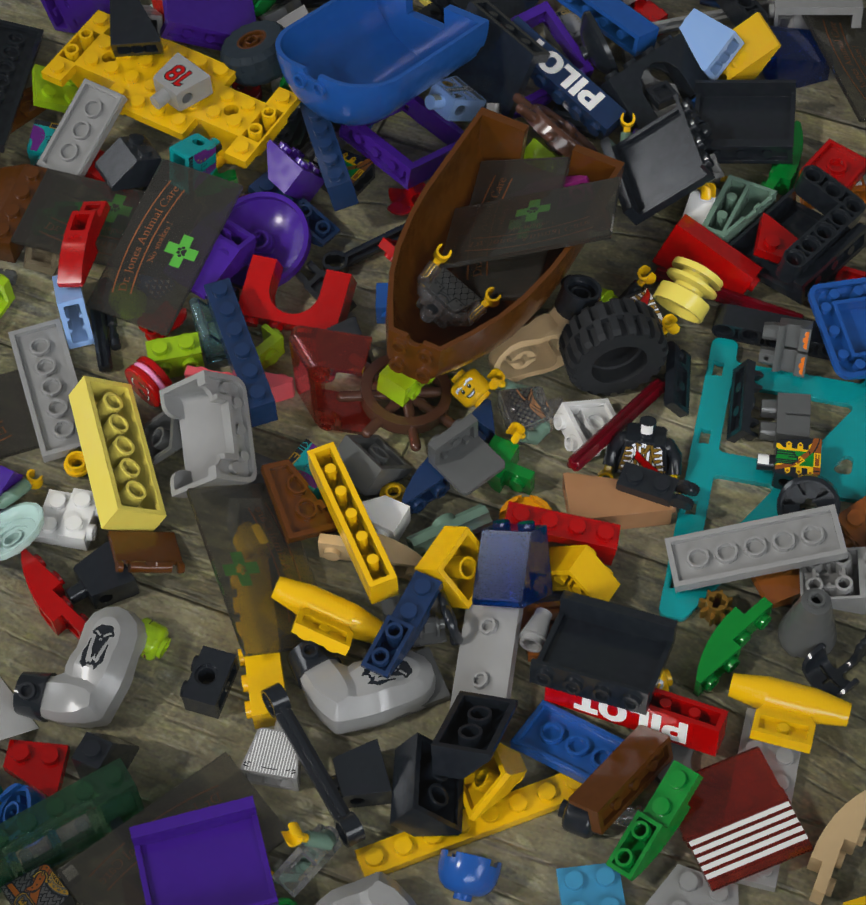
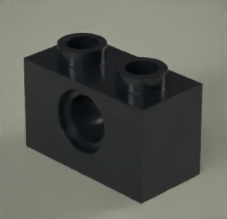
(211, 697)

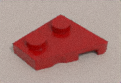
(772, 239)
(37, 764)

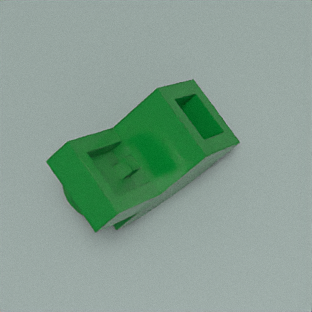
(515, 476)

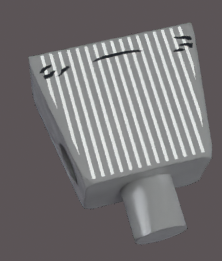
(272, 760)

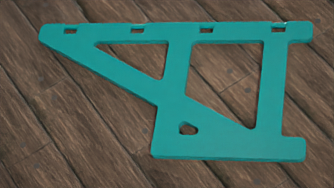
(709, 463)

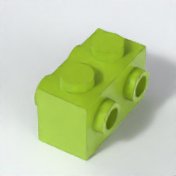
(176, 353)

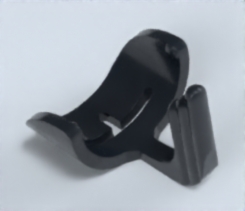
(815, 676)

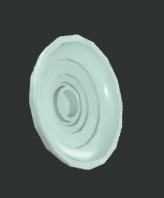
(19, 528)

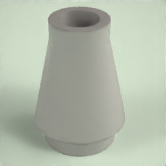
(536, 631)

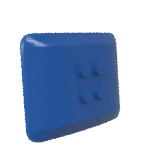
(841, 319)

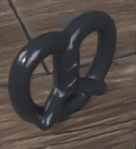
(450, 619)

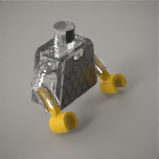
(446, 298)

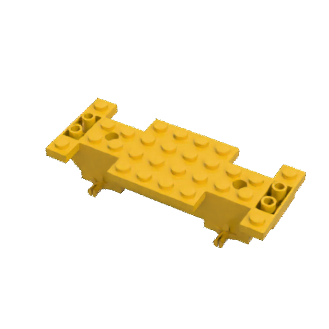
(229, 115)

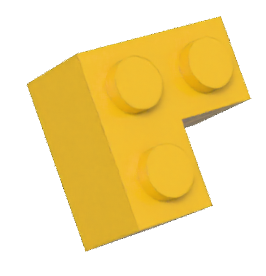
(581, 572)

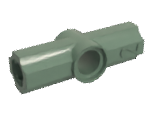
(473, 518)

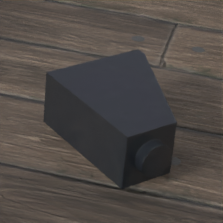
(132, 30)
(99, 750)

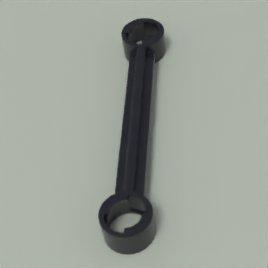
(358, 253)
(345, 822)

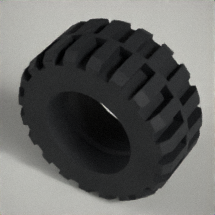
(613, 346)

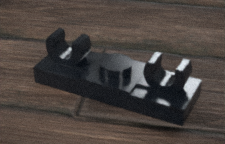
(743, 401)

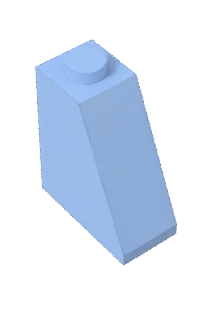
(710, 42)
(73, 315)

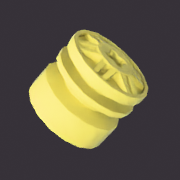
(689, 286)

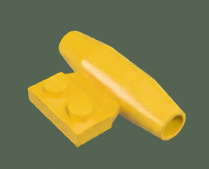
(325, 616)
(787, 710)

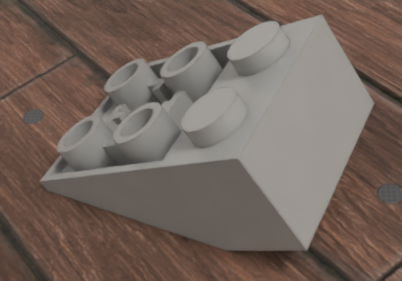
(841, 580)

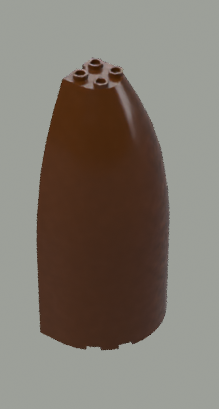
(424, 348)

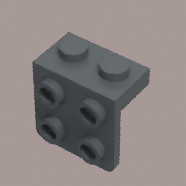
(464, 456)

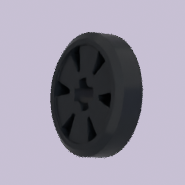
(807, 487)

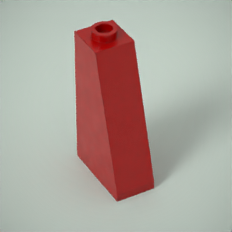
(700, 245)

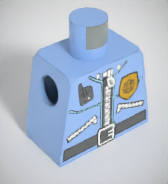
(454, 100)

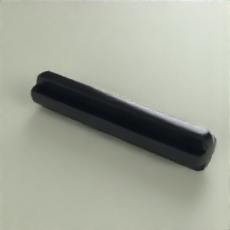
(101, 341)

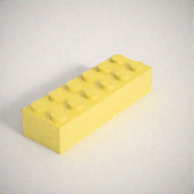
(116, 455)

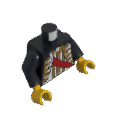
(637, 292)
(644, 446)

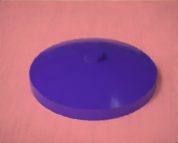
(279, 232)

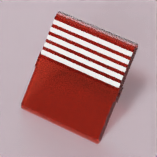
(741, 820)

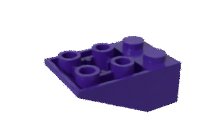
(73, 14)
(228, 256)

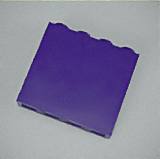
(205, 21)
(205, 857)

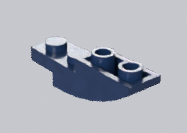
(321, 227)
(427, 485)
(403, 626)

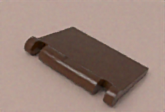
(145, 551)

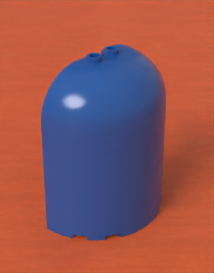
(373, 56)

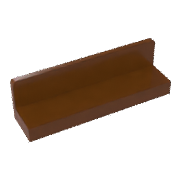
(623, 777)

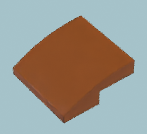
(779, 587)

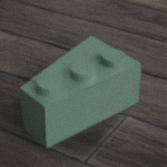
(737, 207)

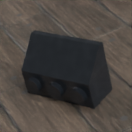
(470, 733)
(420, 800)

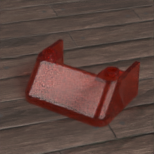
(315, 360)

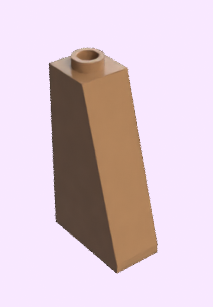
(600, 500)

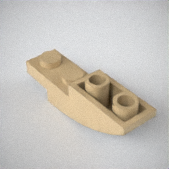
(401, 556)
(836, 840)

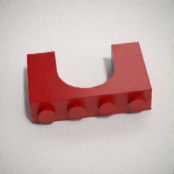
(260, 290)

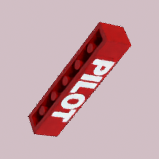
(682, 718)

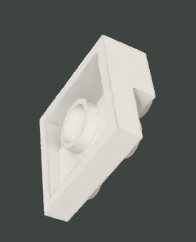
(582, 420)
(69, 519)

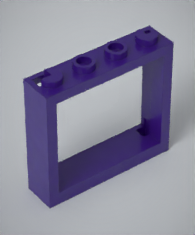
(545, 14)
(394, 162)

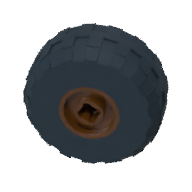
(253, 53)

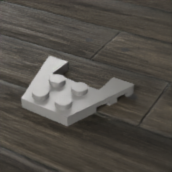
(689, 887)

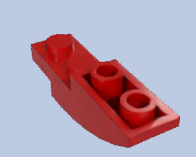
(79, 241)
(50, 597)

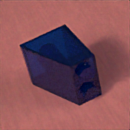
(796, 58)
(512, 565)

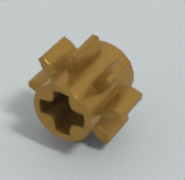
(718, 600)

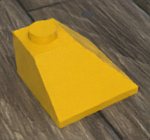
(492, 781)

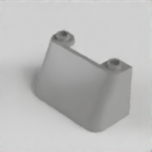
(213, 431)

